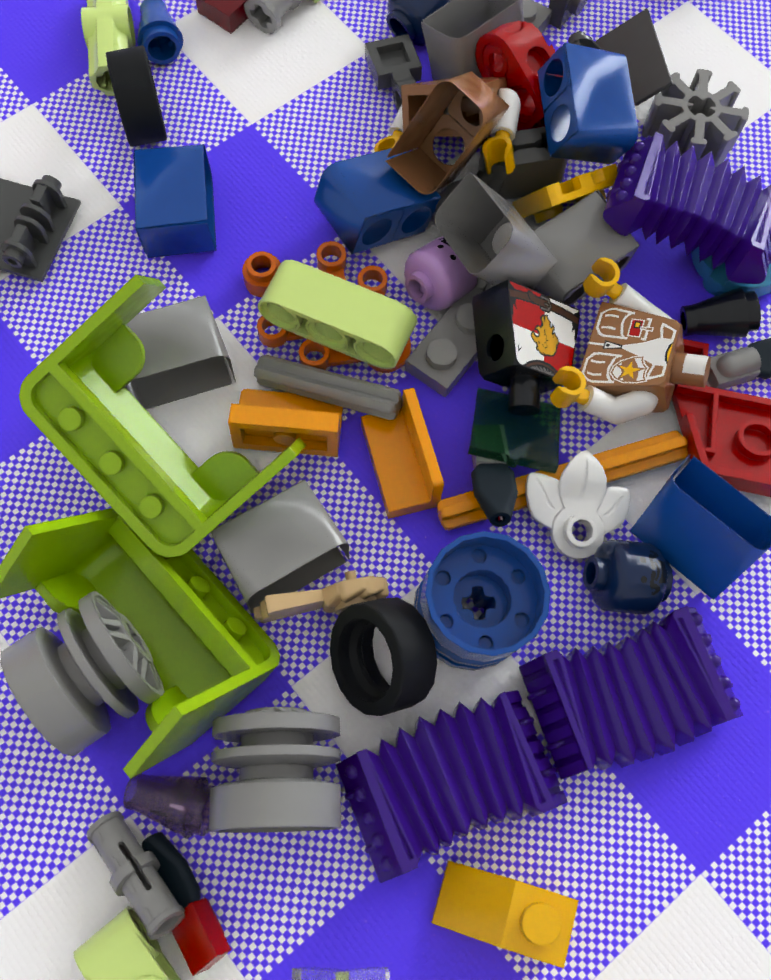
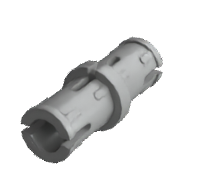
(135, 875)

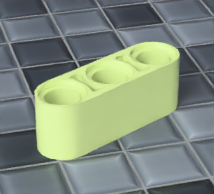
(337, 314)

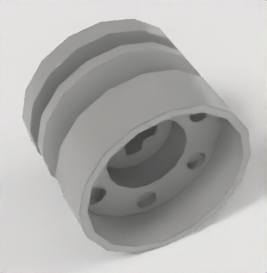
(68, 682)
(275, 772)

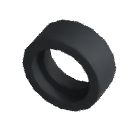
(136, 96)
(410, 649)

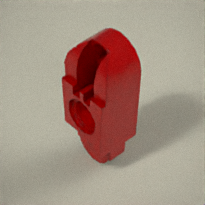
(517, 53)

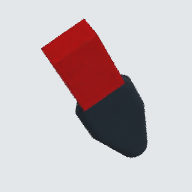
(200, 931)

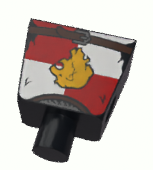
(523, 341)

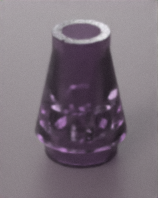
(171, 801)

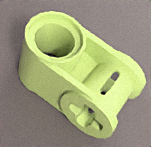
(123, 952)

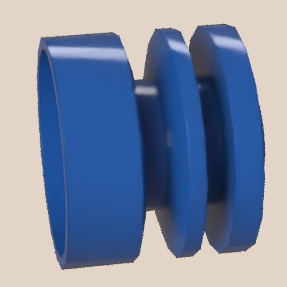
(500, 579)

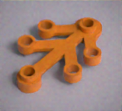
(258, 282)

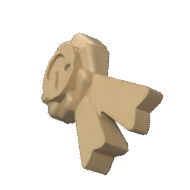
(331, 598)

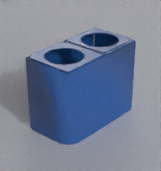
(590, 107)
(174, 200)
(372, 202)
(705, 527)

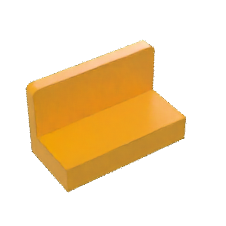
(277, 419)
(403, 459)

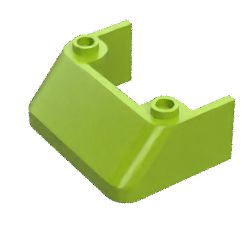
(116, 444)
(194, 627)

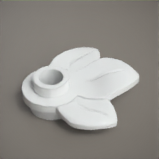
(579, 497)

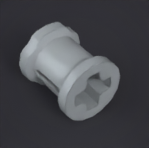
(268, 13)

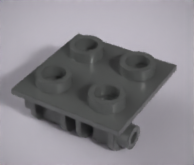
(643, 52)
(33, 225)

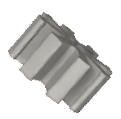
(697, 116)

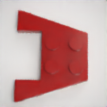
(726, 431)

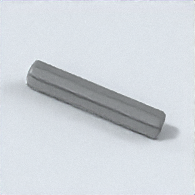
(328, 387)

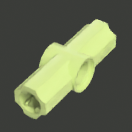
(106, 28)

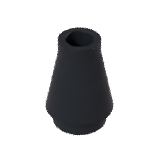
(723, 315)

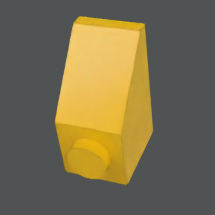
(506, 913)

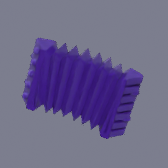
(694, 206)
(630, 695)
(446, 779)

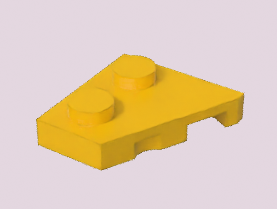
(548, 201)

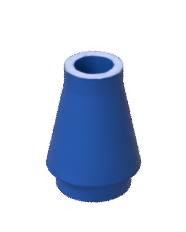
(158, 33)

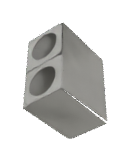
(456, 28)
(469, 224)
(577, 241)
(180, 353)
(280, 544)

